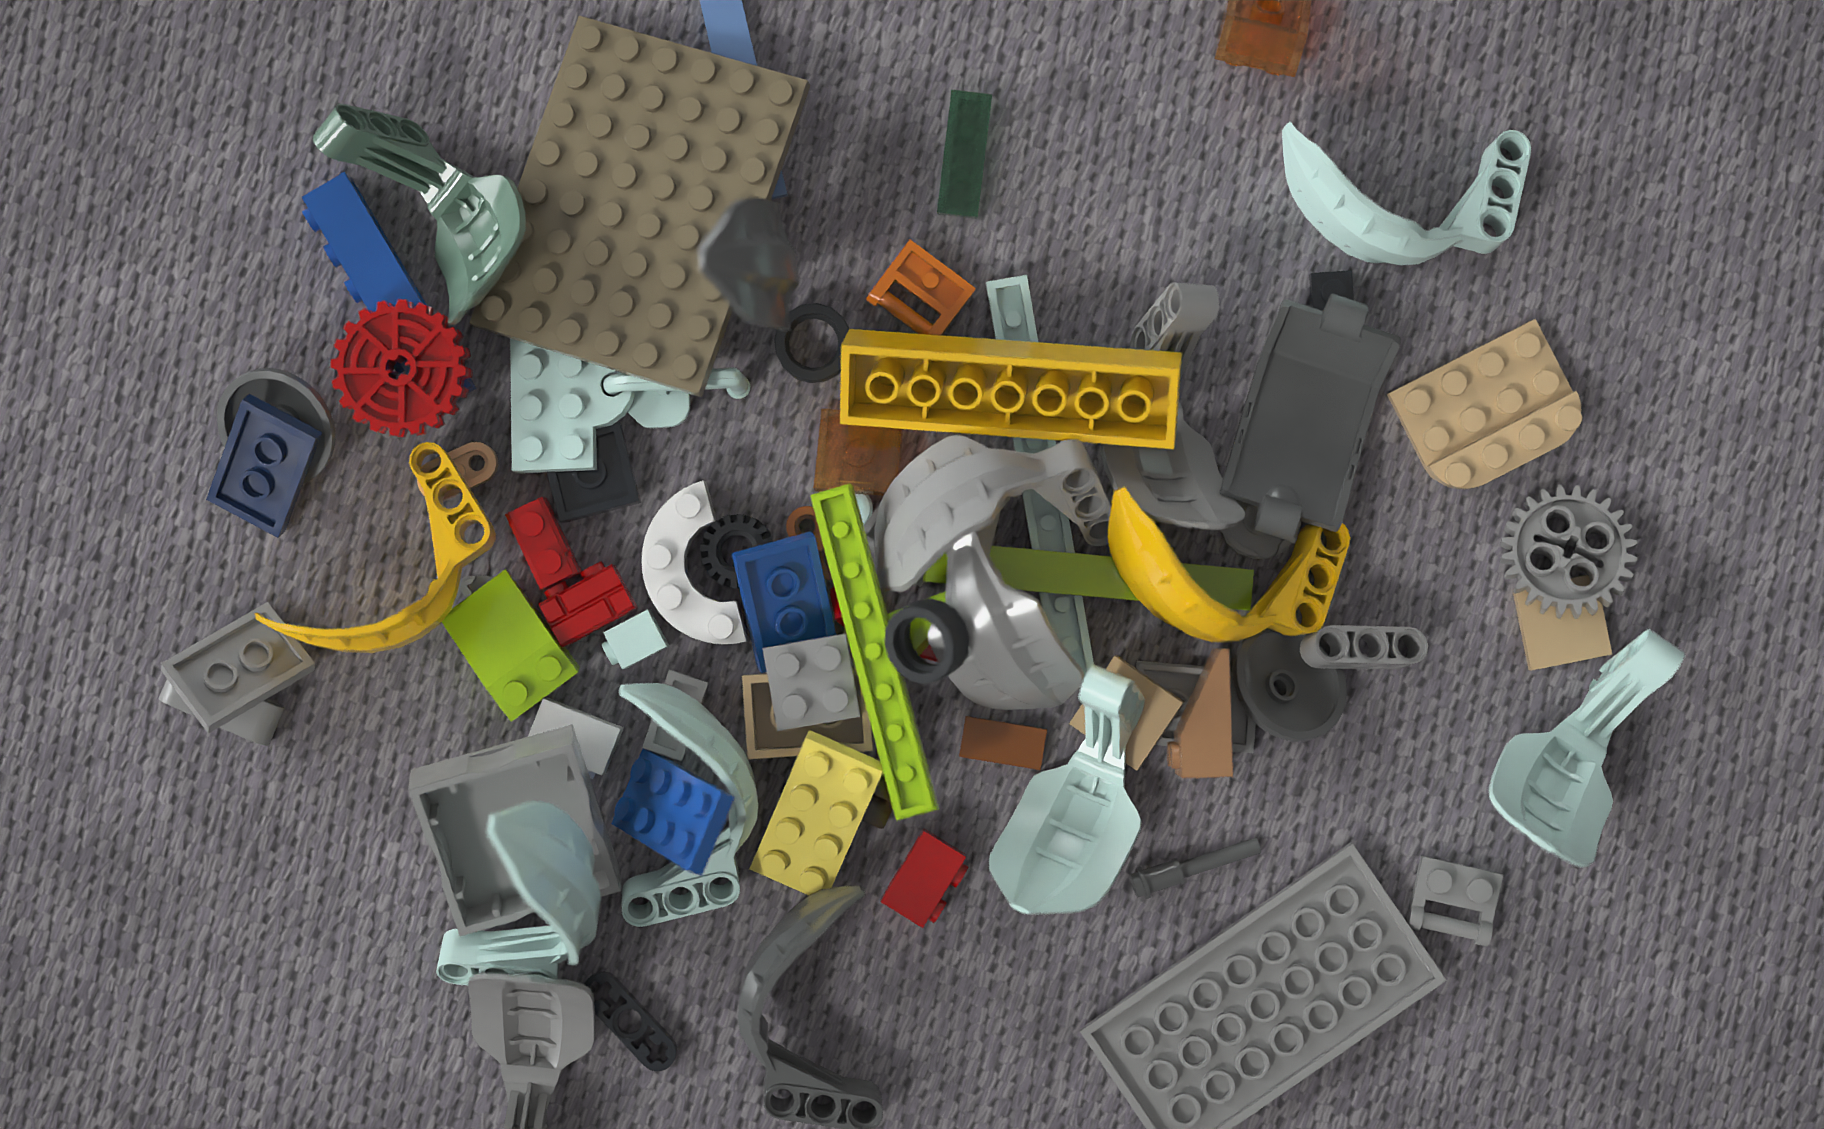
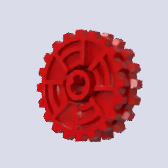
(390, 337)

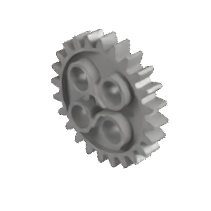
(1581, 518)

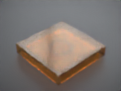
(856, 455)

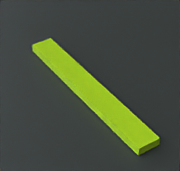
(1097, 576)
(865, 626)

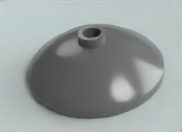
(287, 394)
(1308, 697)

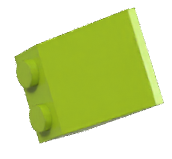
(509, 645)

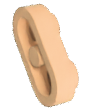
(462, 458)

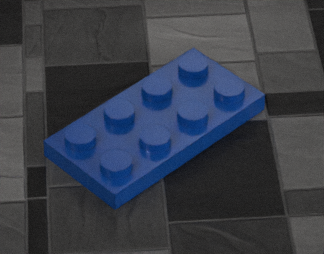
(672, 811)

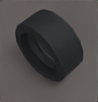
(782, 346)
(905, 657)

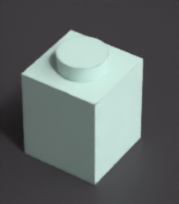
(634, 640)

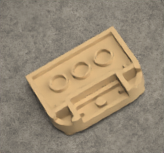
(1489, 409)

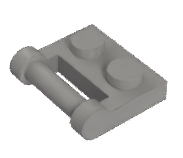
(1459, 887)

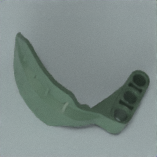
(475, 216)

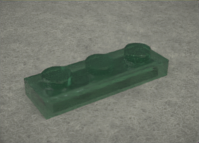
(964, 154)

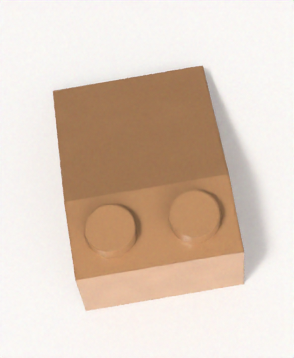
(1204, 731)

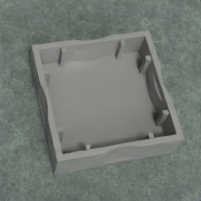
(455, 811)

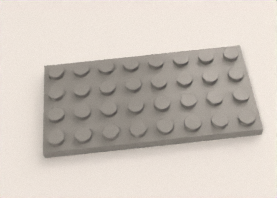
(1265, 1000)

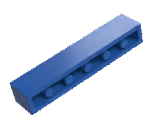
(361, 248)

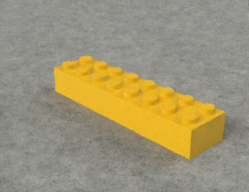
(1010, 388)

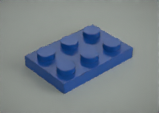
(783, 593)

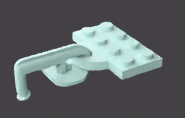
(563, 402)

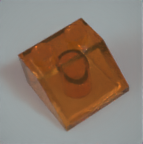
(1264, 34)

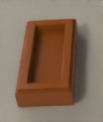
(1003, 742)

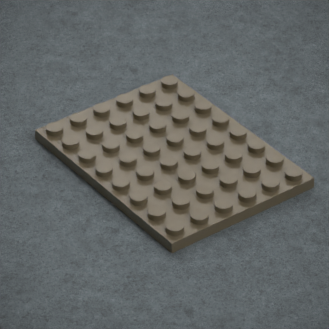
(622, 192)

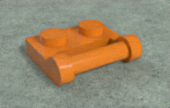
(926, 280)

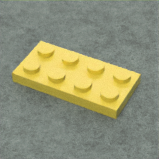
(817, 815)

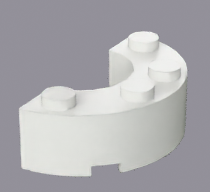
(667, 571)

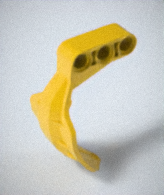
(450, 554)
(1173, 597)

